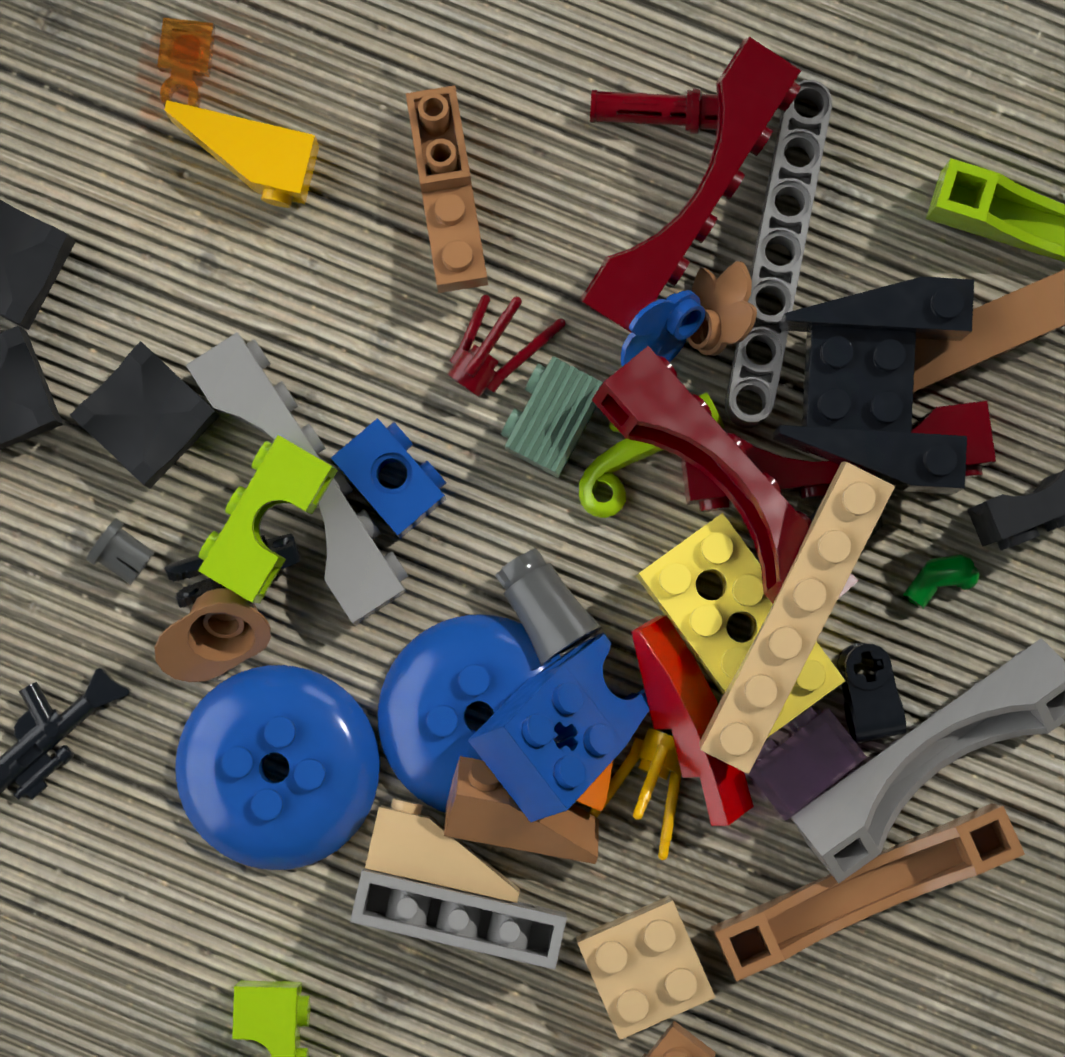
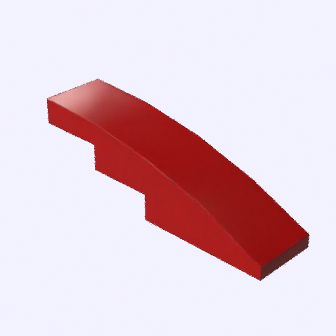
(685, 704)

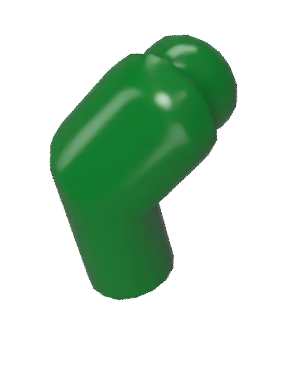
(941, 572)

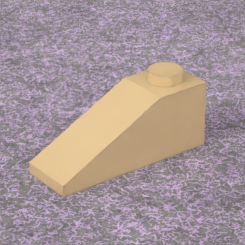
(416, 849)

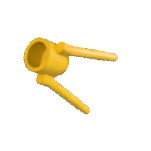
(657, 760)

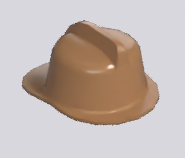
(212, 637)

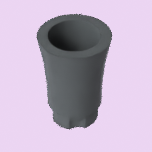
(545, 606)

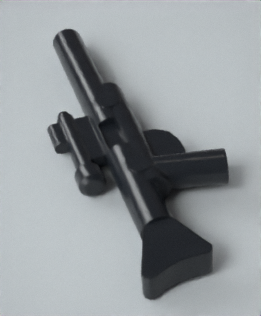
(44, 728)

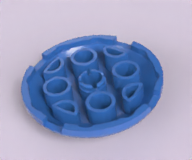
(432, 687)
(328, 755)

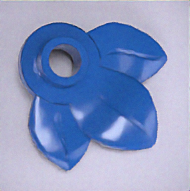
(664, 326)

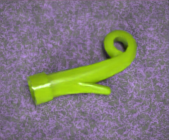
(614, 459)

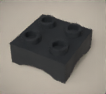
(29, 263)
(24, 393)
(145, 415)
(1014, 518)

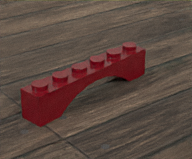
(747, 98)
(657, 409)
(815, 477)

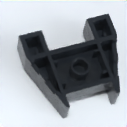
(864, 381)

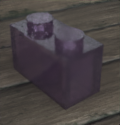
(804, 761)

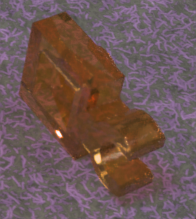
(185, 53)

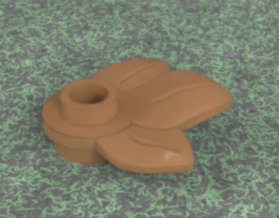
(726, 307)

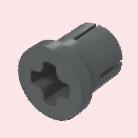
(120, 552)

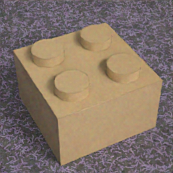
(645, 967)

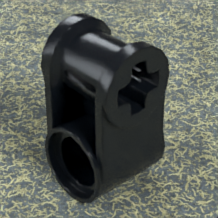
(870, 704)

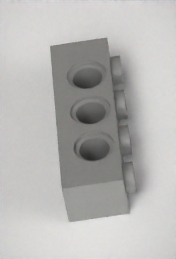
(459, 918)

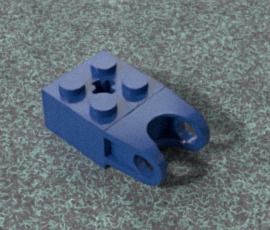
(559, 731)

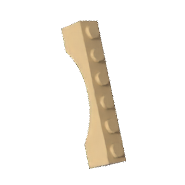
(796, 617)

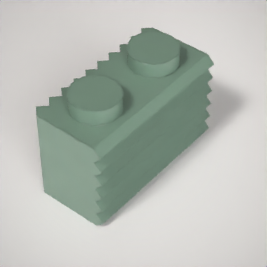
(553, 416)

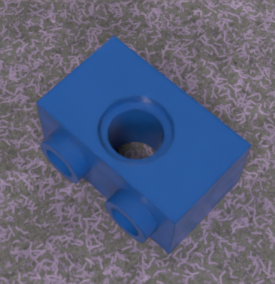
(368, 454)

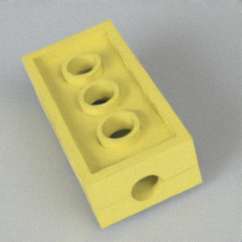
(703, 622)

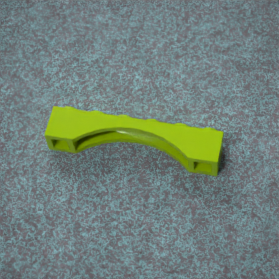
(998, 209)

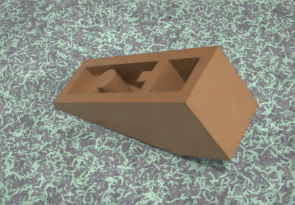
(486, 814)

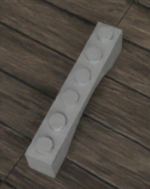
(355, 567)
(854, 817)

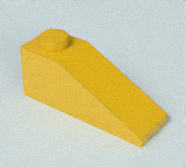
(262, 155)

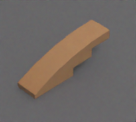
(995, 331)

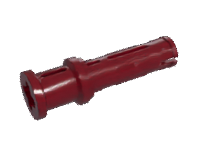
(691, 110)

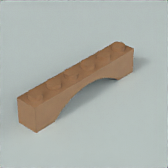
(895, 876)

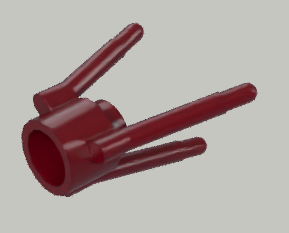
(476, 366)

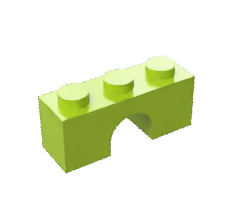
(237, 553)
(271, 1015)

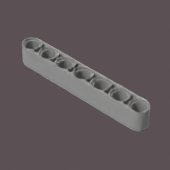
(783, 230)

